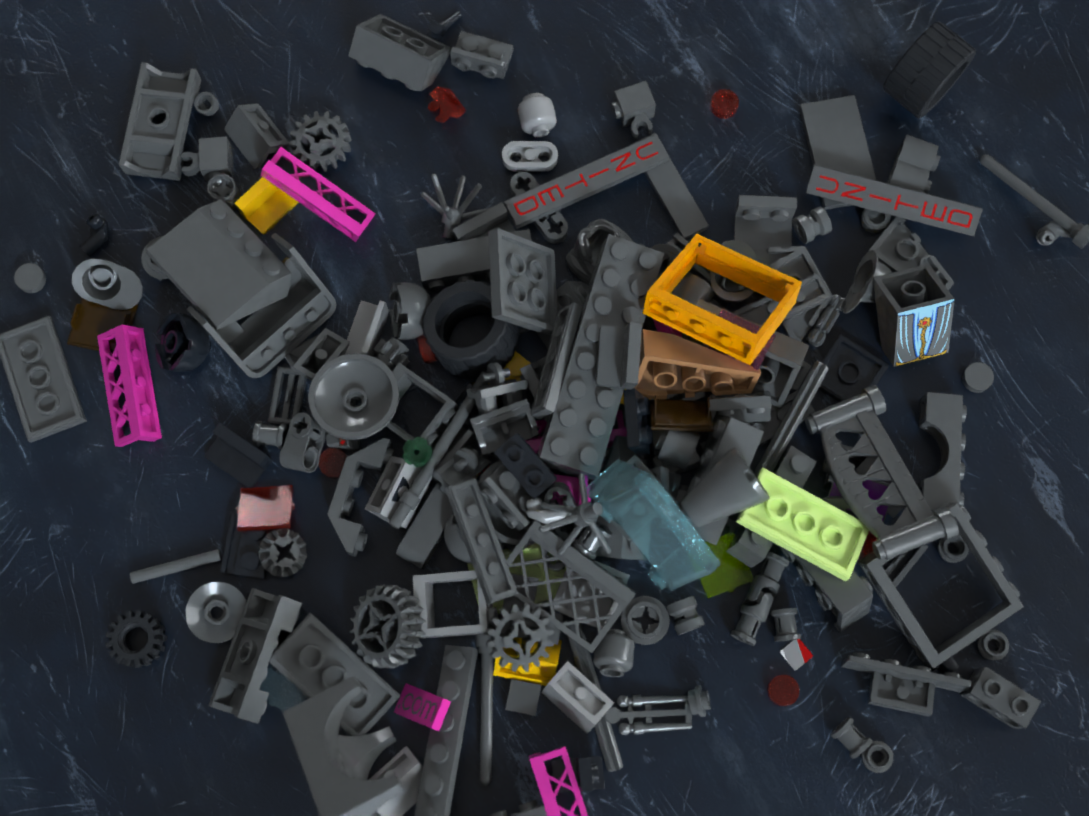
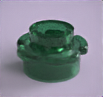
(420, 459)

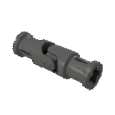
(758, 602)

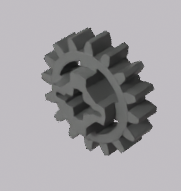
(317, 137)
(506, 640)

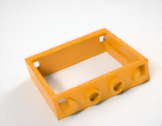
(707, 326)

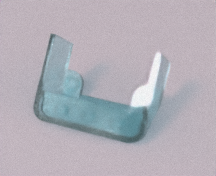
(653, 524)

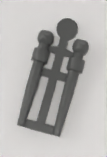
(613, 714)

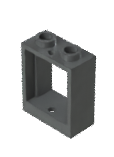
(441, 421)

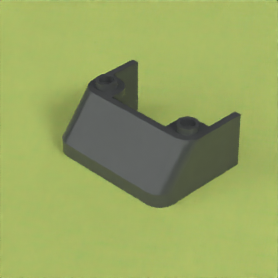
(279, 327)

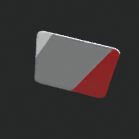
(796, 654)

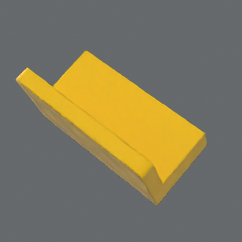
(264, 205)
(537, 675)

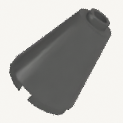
(724, 491)

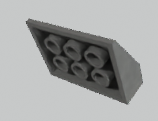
(221, 265)

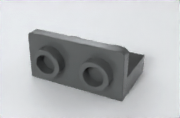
(481, 55)
(743, 407)
(508, 495)

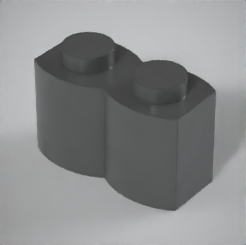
(913, 164)

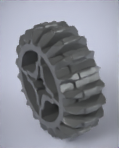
(386, 633)

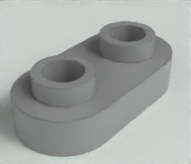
(530, 153)

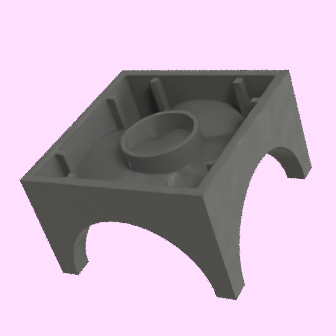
(337, 763)

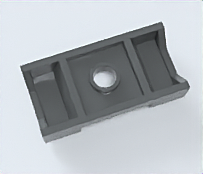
(157, 148)
(250, 654)

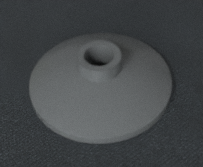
(200, 606)

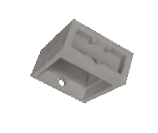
(424, 591)

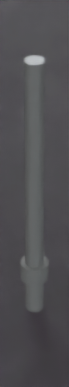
(409, 498)

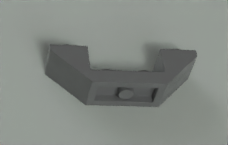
(371, 457)

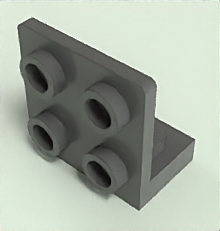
(764, 221)

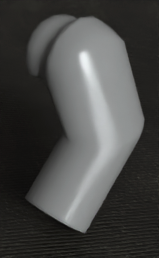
(542, 515)

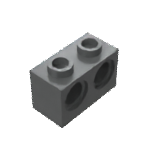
(1001, 698)

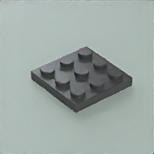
(522, 282)

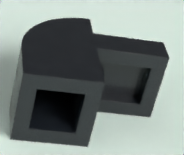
(586, 770)

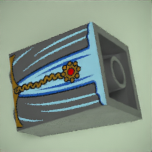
(913, 314)

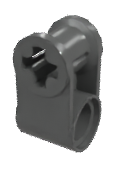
(303, 446)

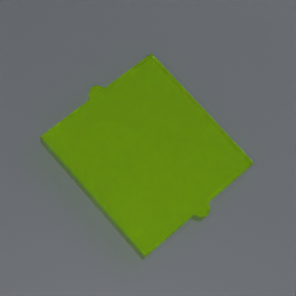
(729, 574)

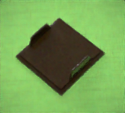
(94, 319)
(681, 415)

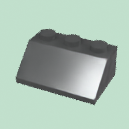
(398, 52)

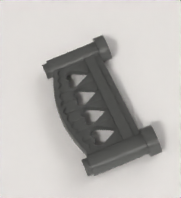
(917, 522)

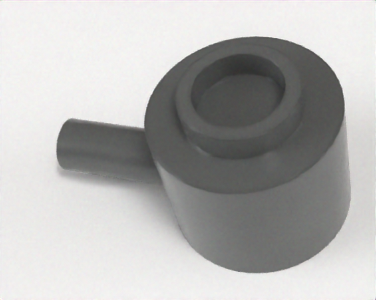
(694, 288)
(677, 447)

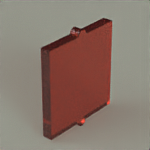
(265, 508)

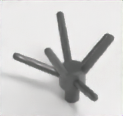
(453, 215)
(582, 516)

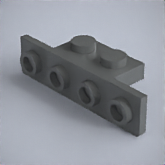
(902, 686)

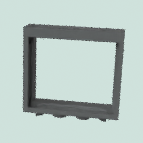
(905, 619)

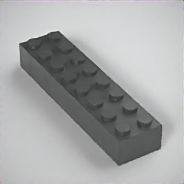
(585, 412)

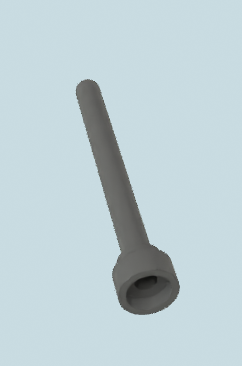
(1078, 232)
(486, 708)

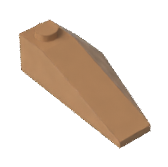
(681, 366)

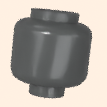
(614, 654)

